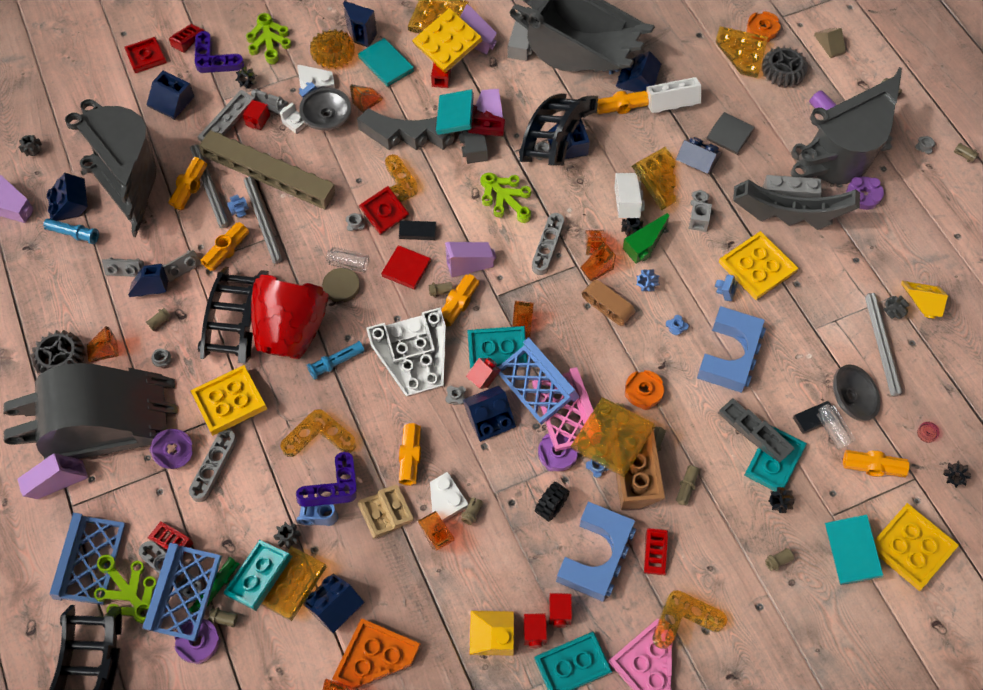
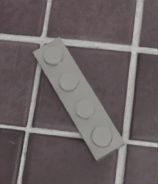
(229, 115)

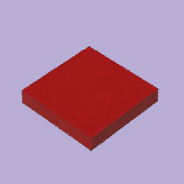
(145, 54)
(384, 210)
(406, 267)

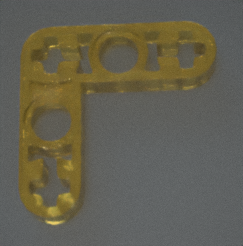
(401, 187)
(315, 428)
(678, 612)

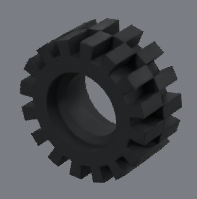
(552, 501)

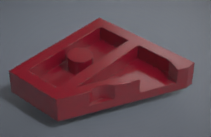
(486, 123)

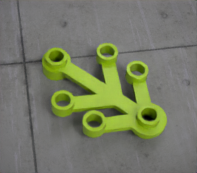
(265, 22)
(491, 181)
(127, 592)

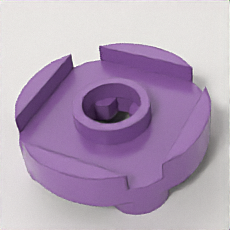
(870, 185)
(169, 437)
(553, 461)
(198, 653)

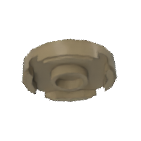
(341, 284)

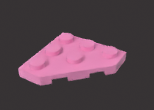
(644, 664)

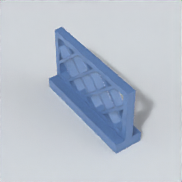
(552, 374)
(69, 555)
(165, 585)

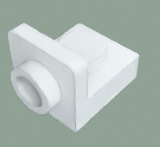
(292, 118)

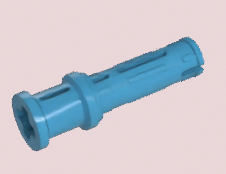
(78, 232)
(327, 363)

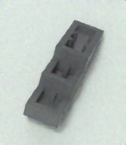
(756, 431)

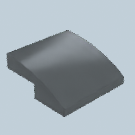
(730, 133)

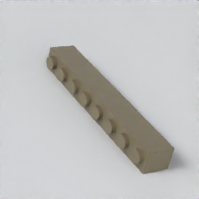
(267, 169)

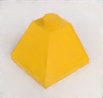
(928, 298)
(492, 633)

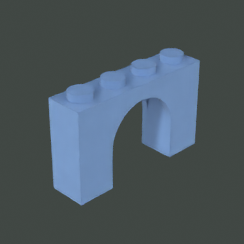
(734, 373)
(597, 580)

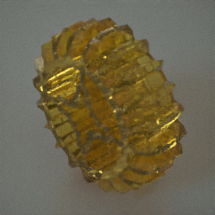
(332, 48)

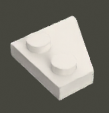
(318, 77)
(446, 497)

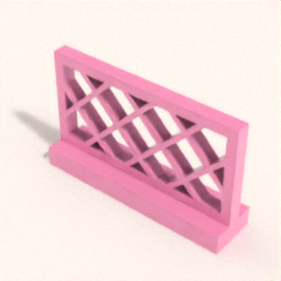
(583, 409)

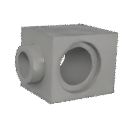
(700, 216)

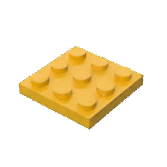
(447, 40)
(758, 265)
(228, 400)
(914, 546)

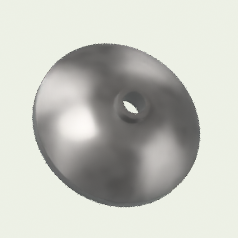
(325, 108)
(856, 393)

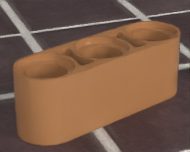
(608, 302)

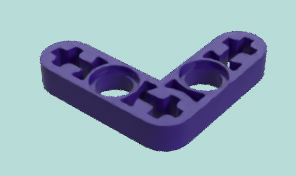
(208, 58)
(341, 486)

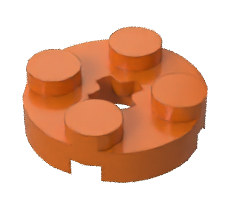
(756, 22)
(639, 398)

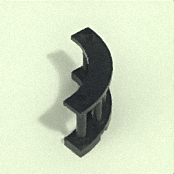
(568, 122)
(222, 285)
(107, 670)

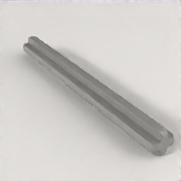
(211, 191)
(263, 220)
(883, 344)

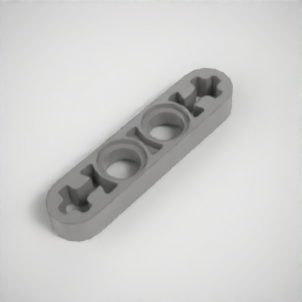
(547, 243)
(210, 464)
(155, 565)

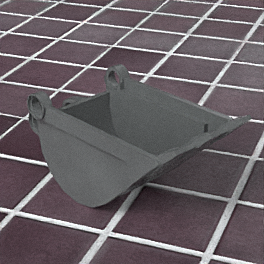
(581, 33)
(849, 135)
(120, 156)
(91, 410)

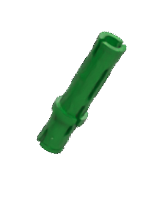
(221, 578)

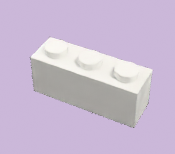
(674, 95)
(628, 195)

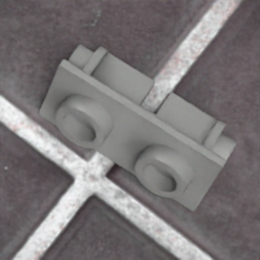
(274, 103)
(181, 265)
(122, 267)

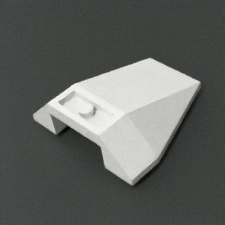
(412, 350)

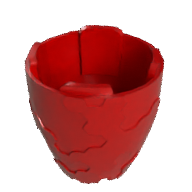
(286, 315)

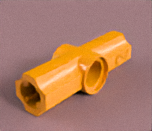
(622, 102)
(187, 183)
(230, 241)
(459, 299)
(409, 454)
(875, 463)

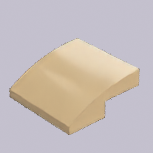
(385, 511)

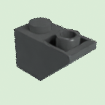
(474, 147)

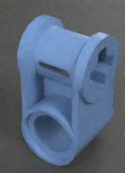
(314, 515)

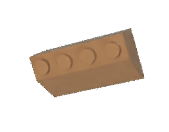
(643, 480)

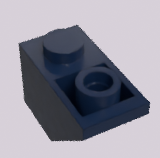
(150, 280)

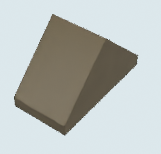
(831, 41)

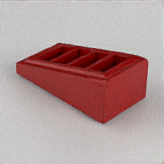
(181, 43)
(656, 534)
(186, 541)

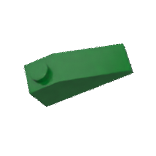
(642, 242)

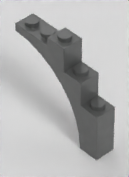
(390, 131)
(790, 209)

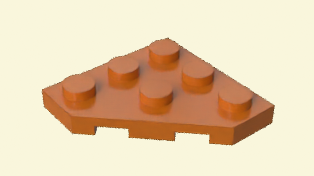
(373, 655)

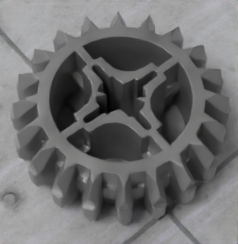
(782, 70)
(55, 349)

